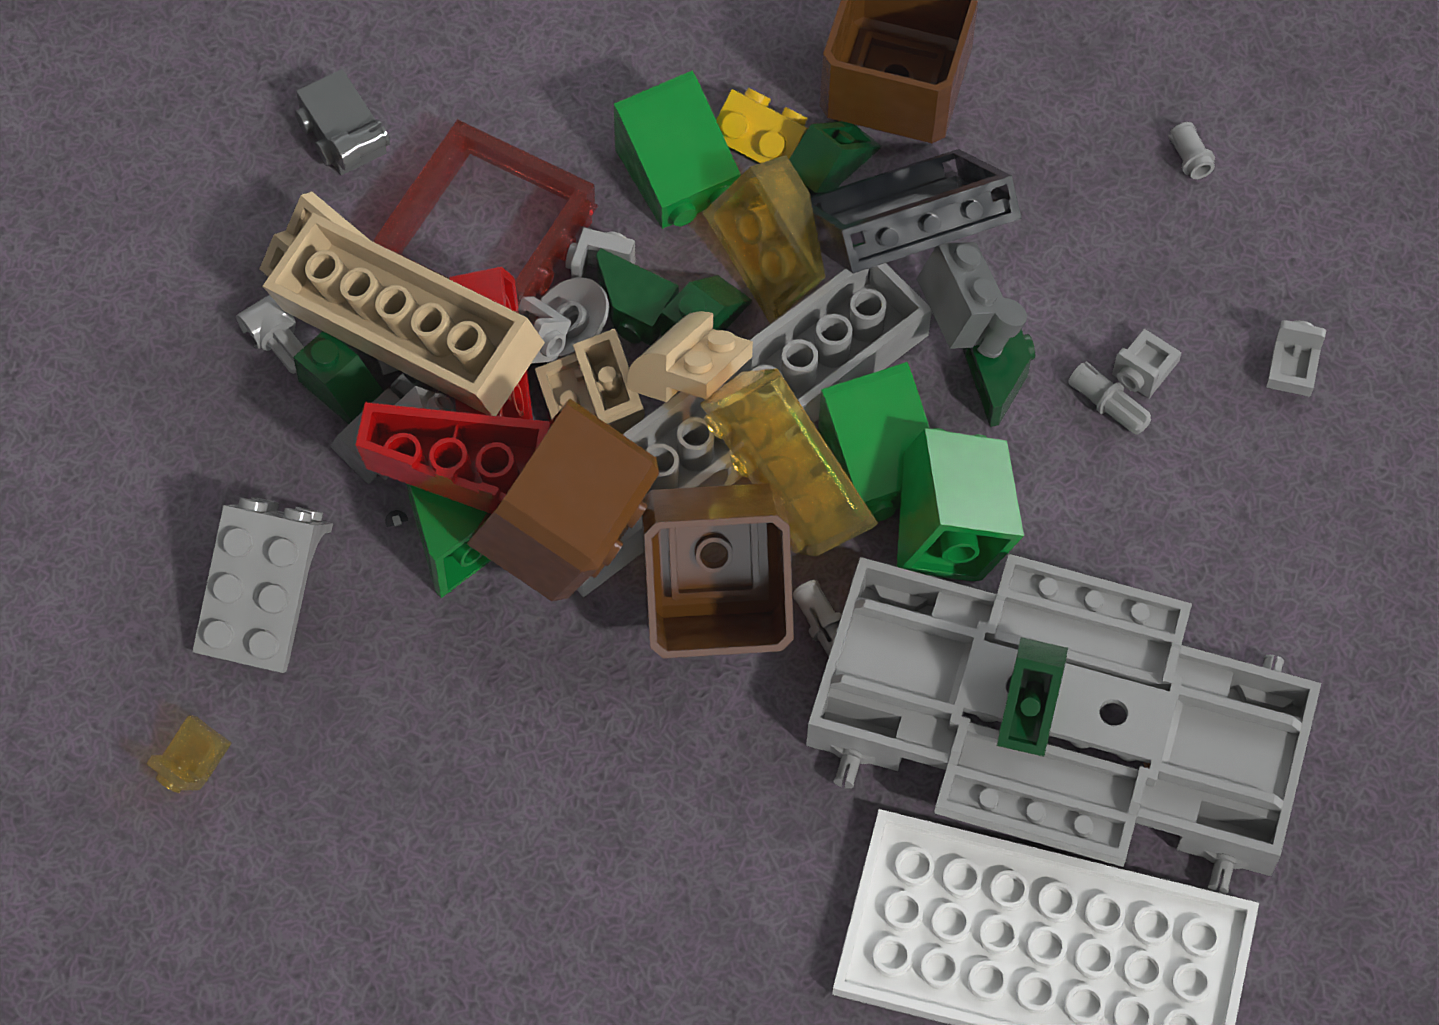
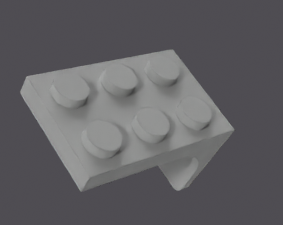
(258, 582)

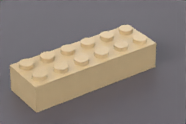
(404, 314)

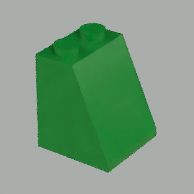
(674, 149)
(870, 428)
(957, 505)
(444, 534)

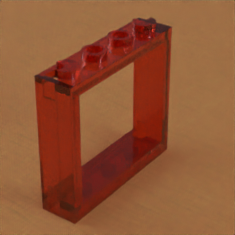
(444, 166)

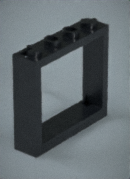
(912, 210)

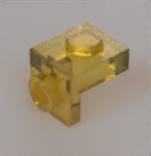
(190, 756)

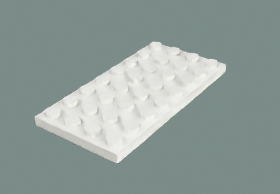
(1035, 936)

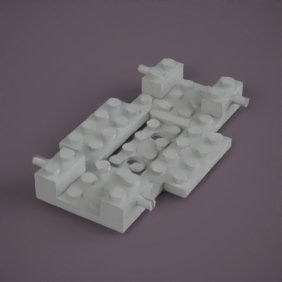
(1215, 729)

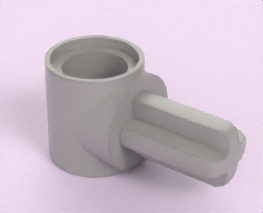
(271, 330)

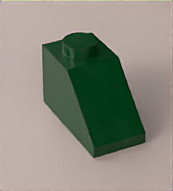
(831, 154)
(706, 295)
(634, 297)
(336, 376)
(1000, 377)
(1032, 697)

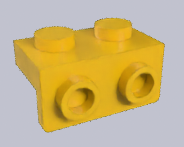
(757, 129)

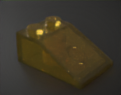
(770, 235)

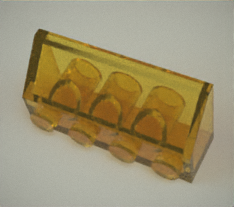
(780, 446)

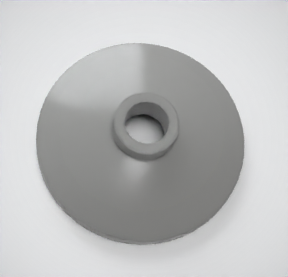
(583, 304)

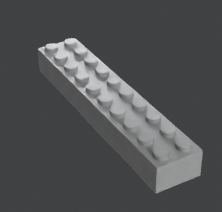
(832, 336)

